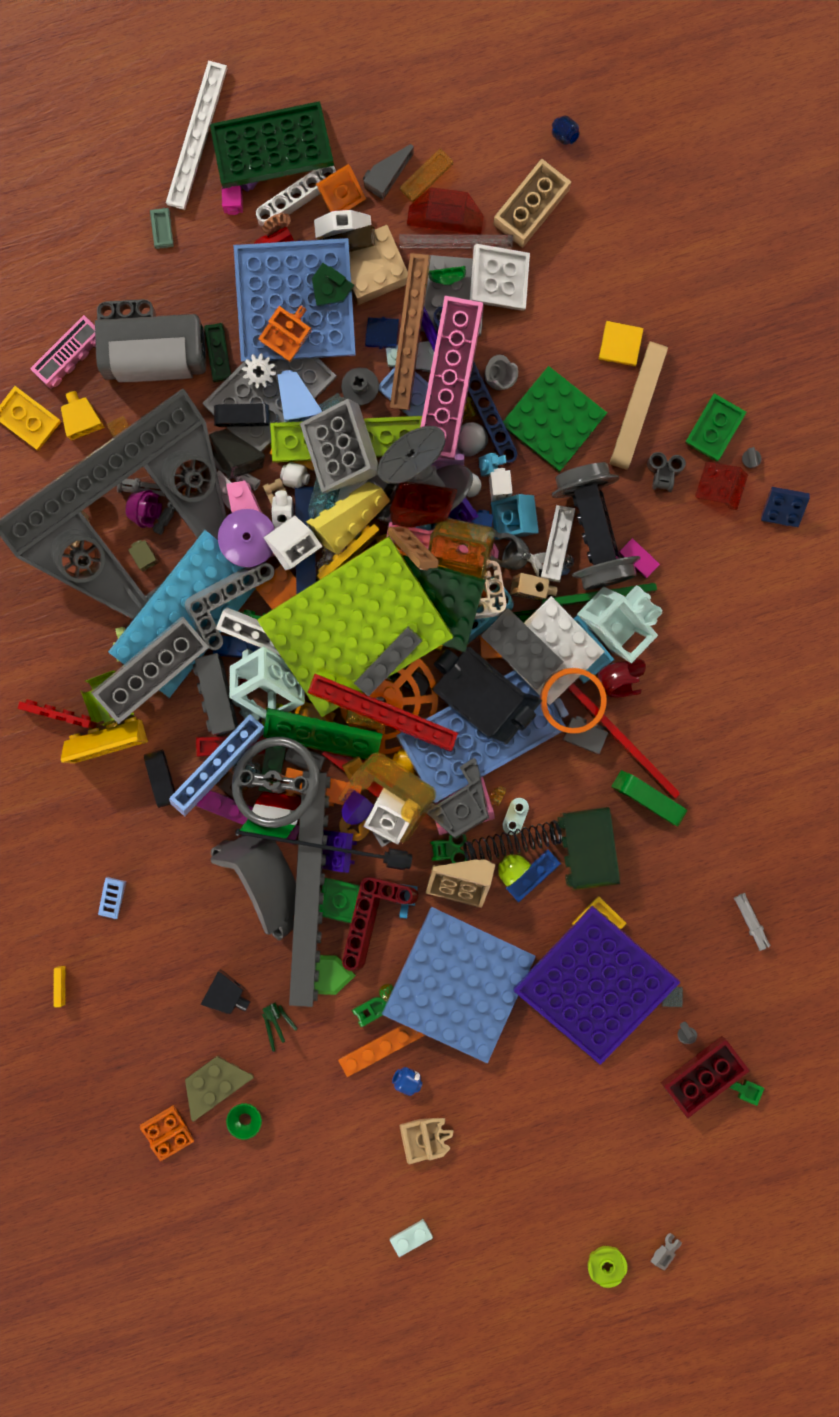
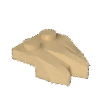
(424, 1139)

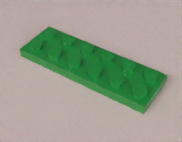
(322, 734)

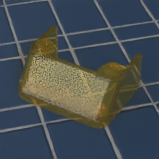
(399, 781)

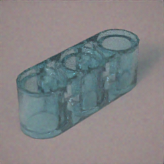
(321, 501)

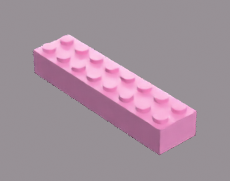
(452, 369)

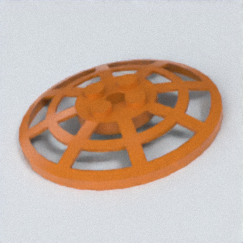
(393, 696)

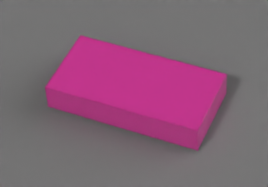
(646, 564)

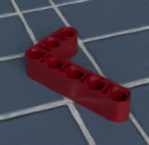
(369, 917)

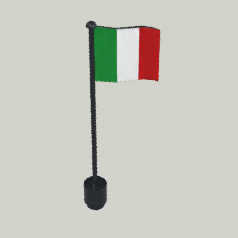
(279, 805)

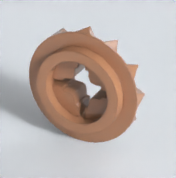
(276, 223)

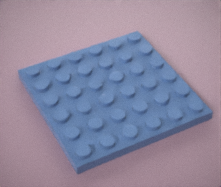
(282, 276)
(458, 985)

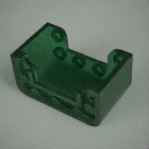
(589, 848)

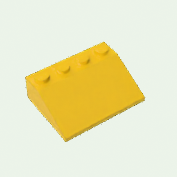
(103, 742)

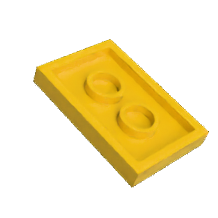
(27, 418)

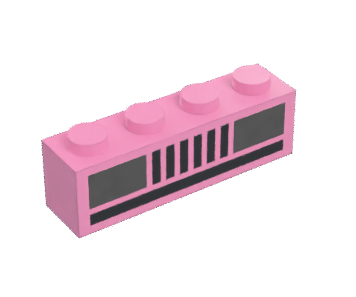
(66, 353)

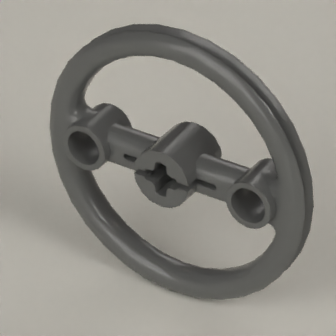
(240, 776)

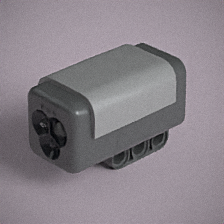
(147, 346)

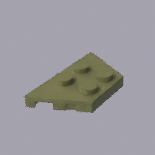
(213, 1084)

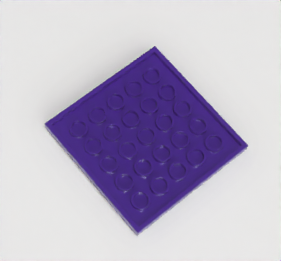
(596, 985)

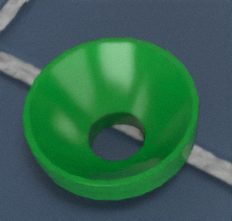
(240, 1130)

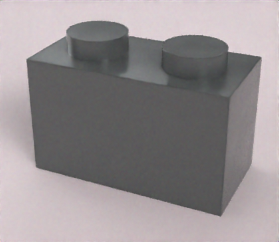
(590, 740)

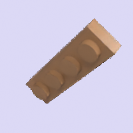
(413, 547)

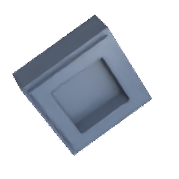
(560, 708)

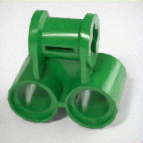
(447, 849)

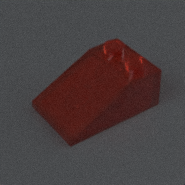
(421, 504)

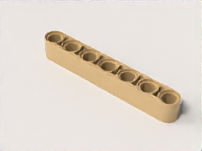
(638, 405)

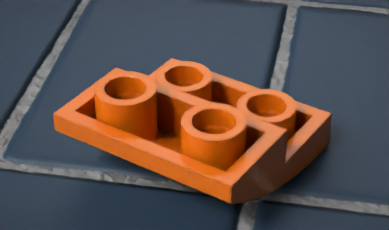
(166, 1133)

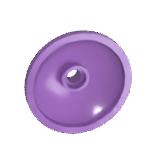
(241, 551)

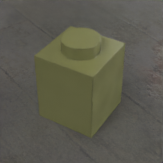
(143, 555)

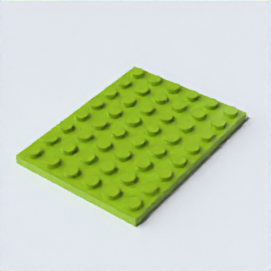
(352, 619)

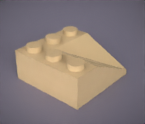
(377, 268)
(462, 881)

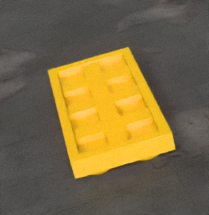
(353, 549)

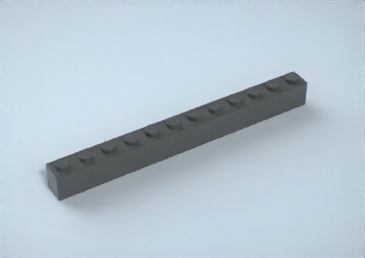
(309, 898)

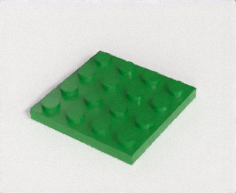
(554, 419)

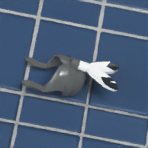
(517, 554)

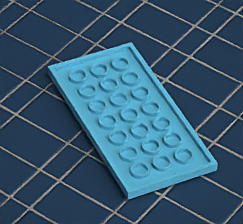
(197, 570)

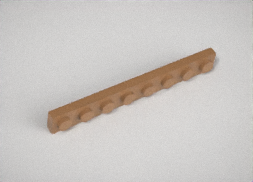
(410, 331)

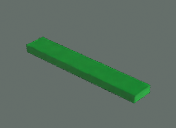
(586, 597)

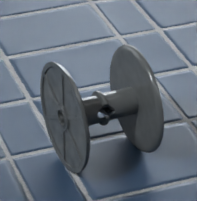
(413, 456)

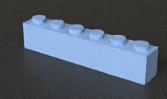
(216, 765)

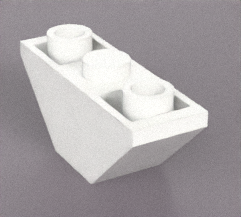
(339, 222)

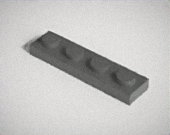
(388, 661)

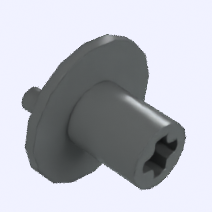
(360, 385)

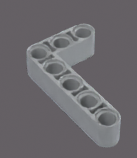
(223, 597)

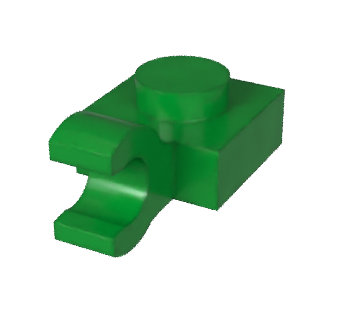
(748, 1091)

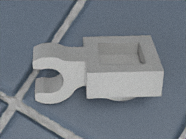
(665, 1254)

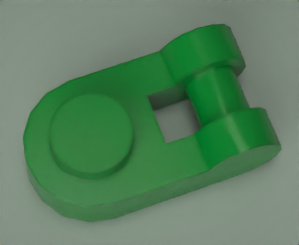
(375, 1006)

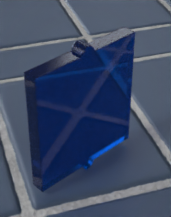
(382, 332)

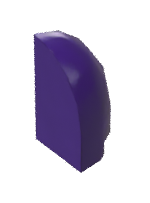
(356, 808)

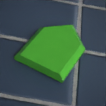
(332, 975)

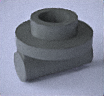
(751, 458)
(686, 1034)

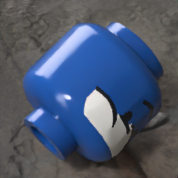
(407, 1081)

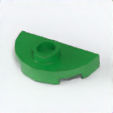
(448, 275)

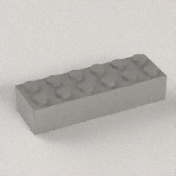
(150, 669)

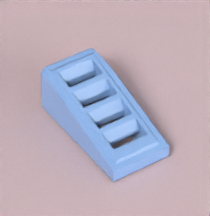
(115, 882)

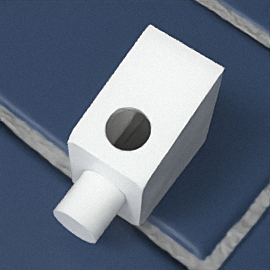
(281, 508)

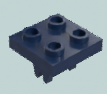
(785, 506)

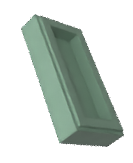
(161, 228)

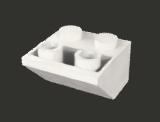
(292, 542)

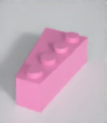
(242, 497)

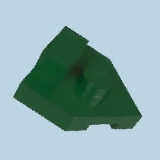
(330, 286)

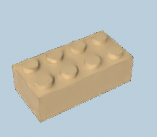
(532, 203)

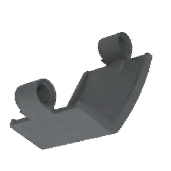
(264, 878)

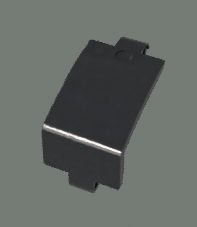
(483, 695)

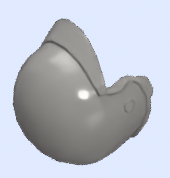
(500, 373)
(472, 439)

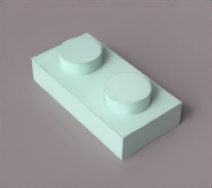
(411, 1238)

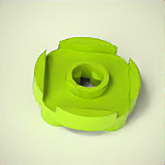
(617, 1271)

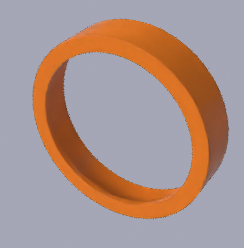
(544, 692)

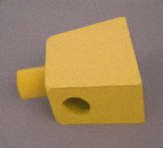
(79, 417)

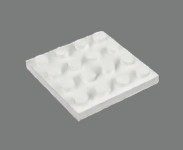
(566, 640)

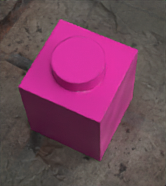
(232, 200)

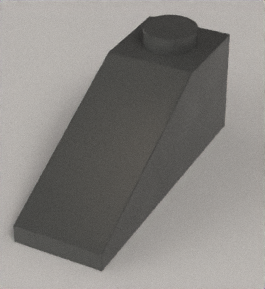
(386, 172)

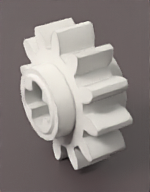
(265, 366)

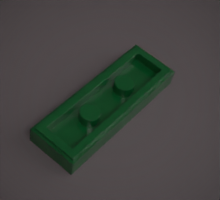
(217, 352)

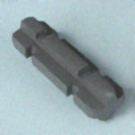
(164, 519)

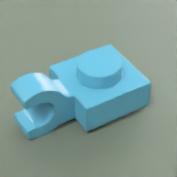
(490, 462)

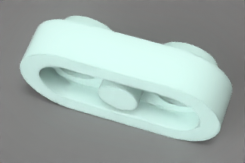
(515, 816)

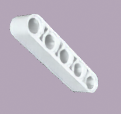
(285, 197)

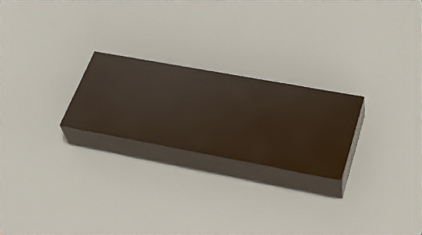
(358, 238)

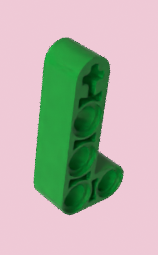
(649, 797)

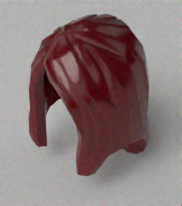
(620, 676)

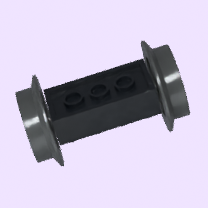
(586, 487)

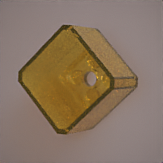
(478, 540)

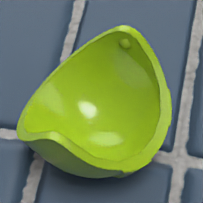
(512, 868)

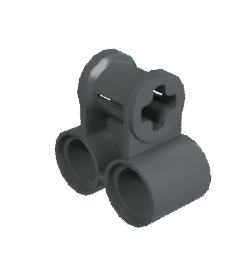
(665, 473)

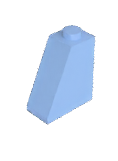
(295, 398)

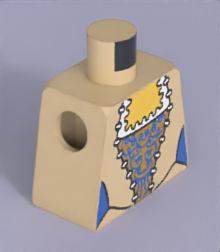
(525, 587)

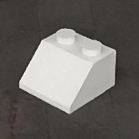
(386, 817)

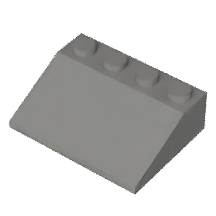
(340, 446)

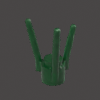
(270, 1014)

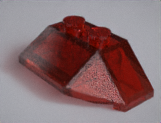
(446, 211)

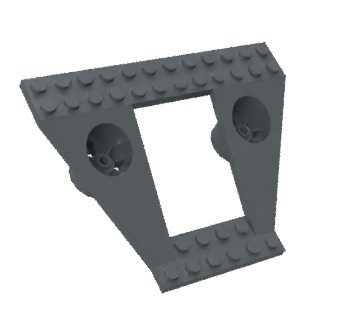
(52, 517)

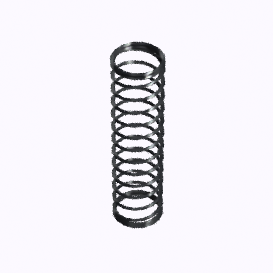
(552, 834)

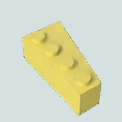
(348, 517)

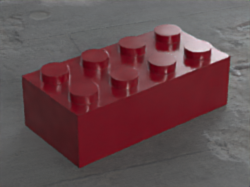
(705, 1076)

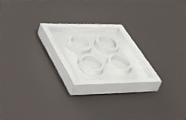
(499, 277)

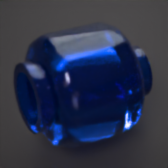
(565, 130)

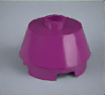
(143, 508)

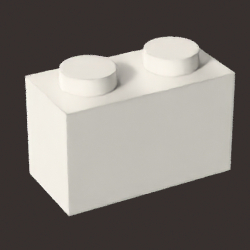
(500, 484)

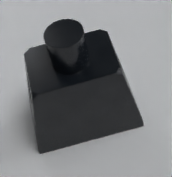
(225, 994)

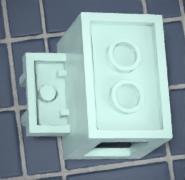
(618, 617)
(268, 672)

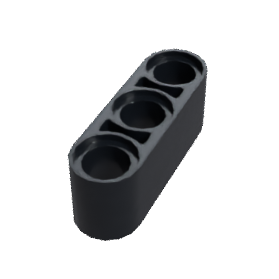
(241, 415)
(159, 777)

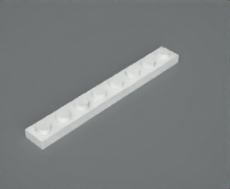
(196, 135)

